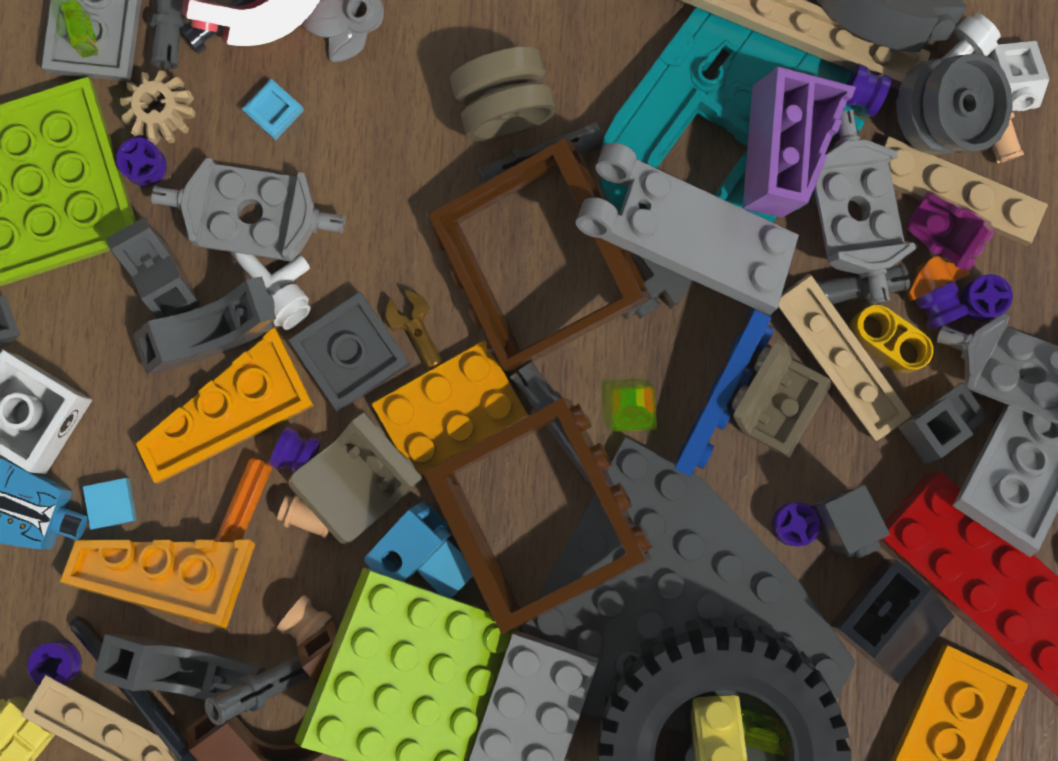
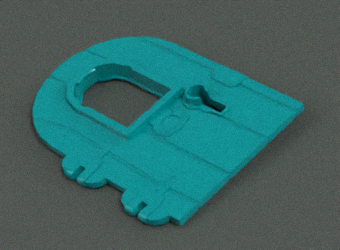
(678, 91)

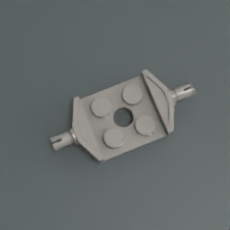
(860, 173)
(220, 192)
(998, 358)

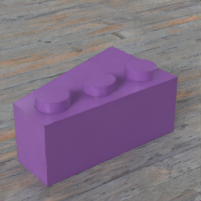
(788, 138)

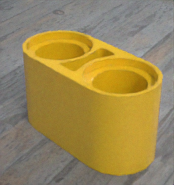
(894, 332)

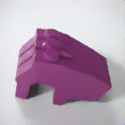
(950, 229)

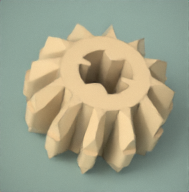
(151, 122)

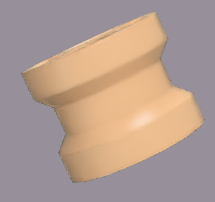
(303, 620)

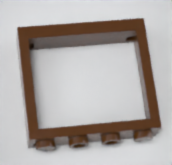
(469, 276)
(475, 546)

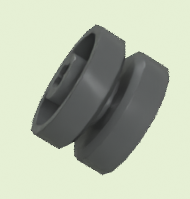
(954, 104)

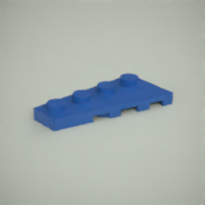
(717, 412)

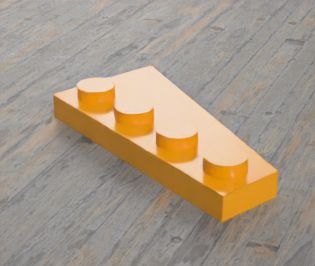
(240, 403)
(177, 578)

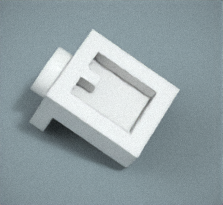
(1024, 72)

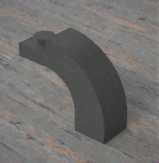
(897, 23)
(207, 330)
(168, 666)

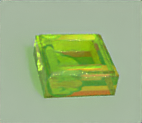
(80, 29)
(633, 408)
(764, 733)

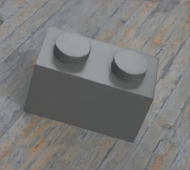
(851, 522)

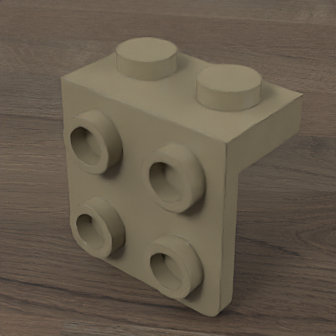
(779, 400)
(354, 480)

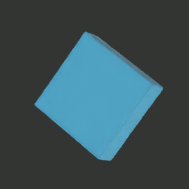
(273, 109)
(109, 503)
(446, 570)

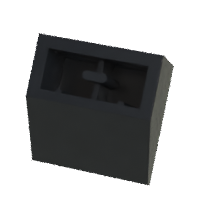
(893, 619)

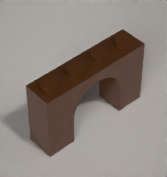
(236, 743)

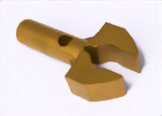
(415, 328)

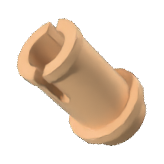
(1008, 146)
(296, 513)

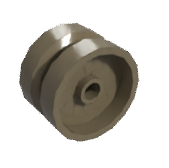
(503, 93)

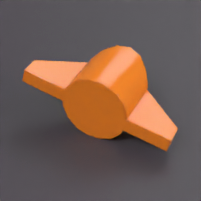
(934, 275)

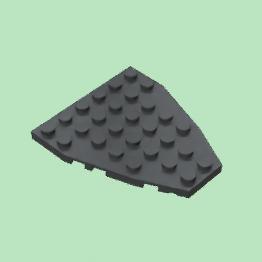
(699, 570)

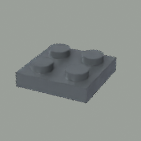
(349, 352)

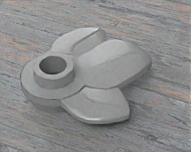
(340, 24)

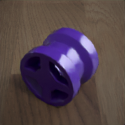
(869, 90)
(133, 156)
(995, 294)
(942, 306)
(293, 450)
(803, 521)
(65, 662)

